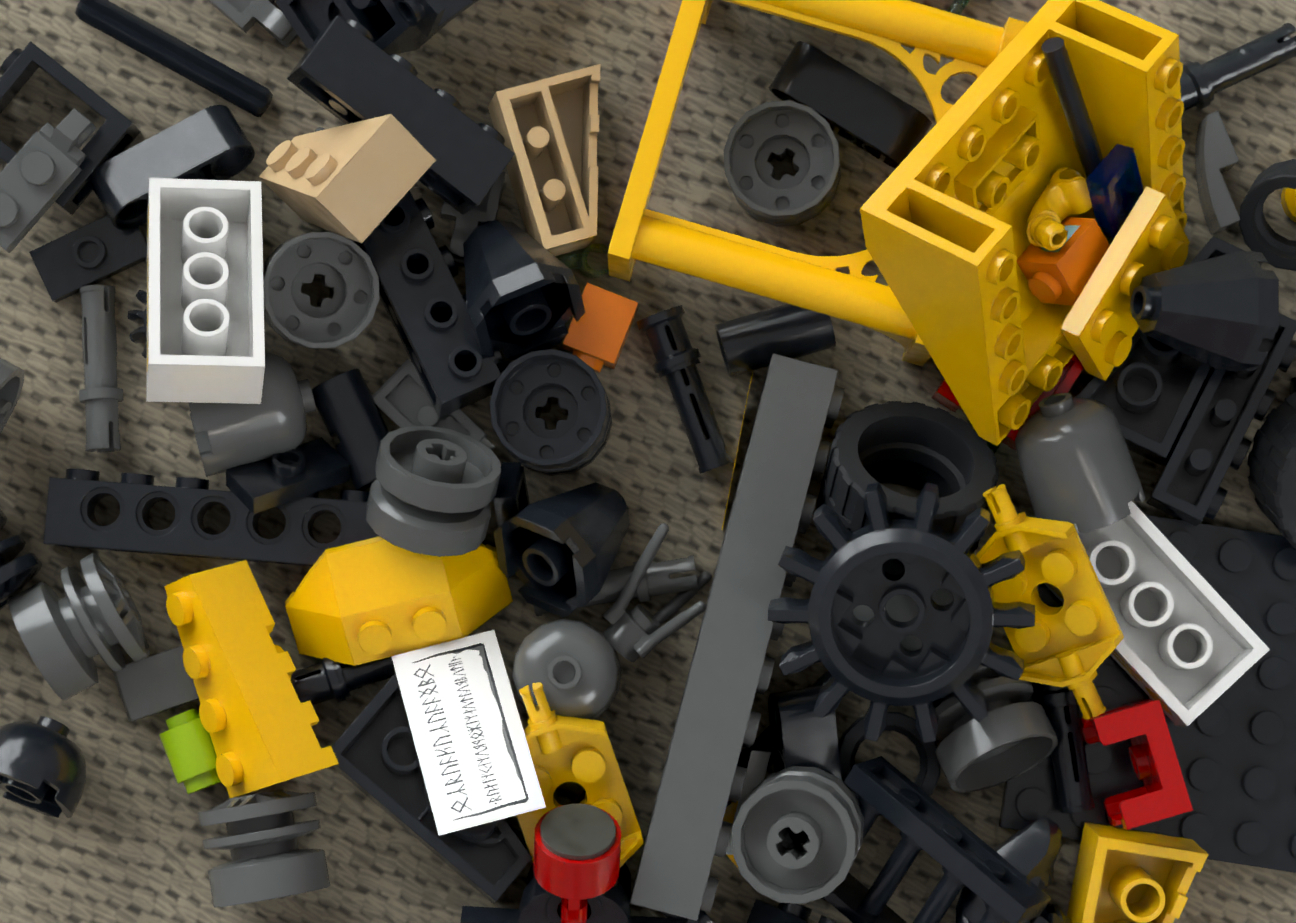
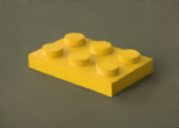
(1101, 318)

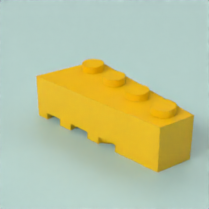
(243, 681)
(1132, 876)

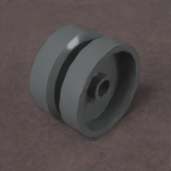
(432, 490)
(797, 802)

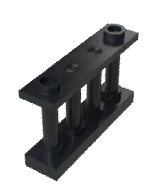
(930, 828)

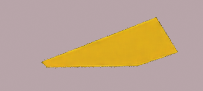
(738, 445)

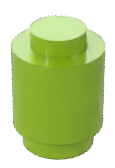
(190, 751)

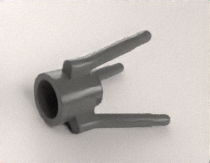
(638, 631)

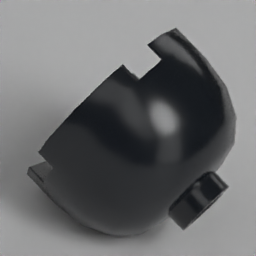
(41, 766)

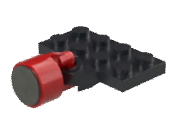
(573, 874)

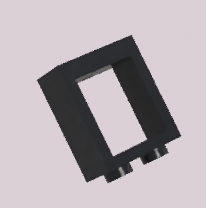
(107, 142)

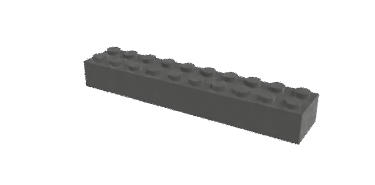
(734, 637)

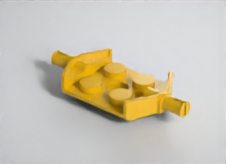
(1066, 639)
(580, 753)

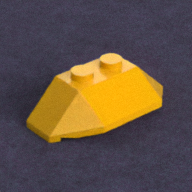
(385, 600)

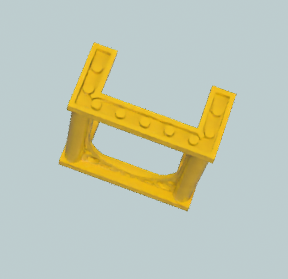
(768, 269)

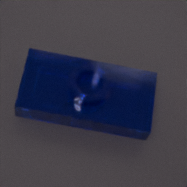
(1114, 189)

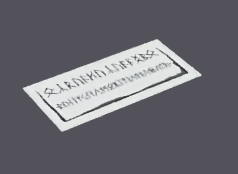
(467, 732)

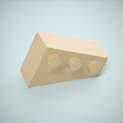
(554, 164)
(347, 174)

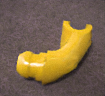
(1062, 197)

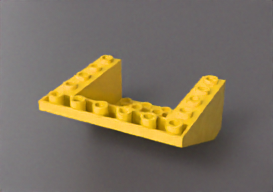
(961, 200)

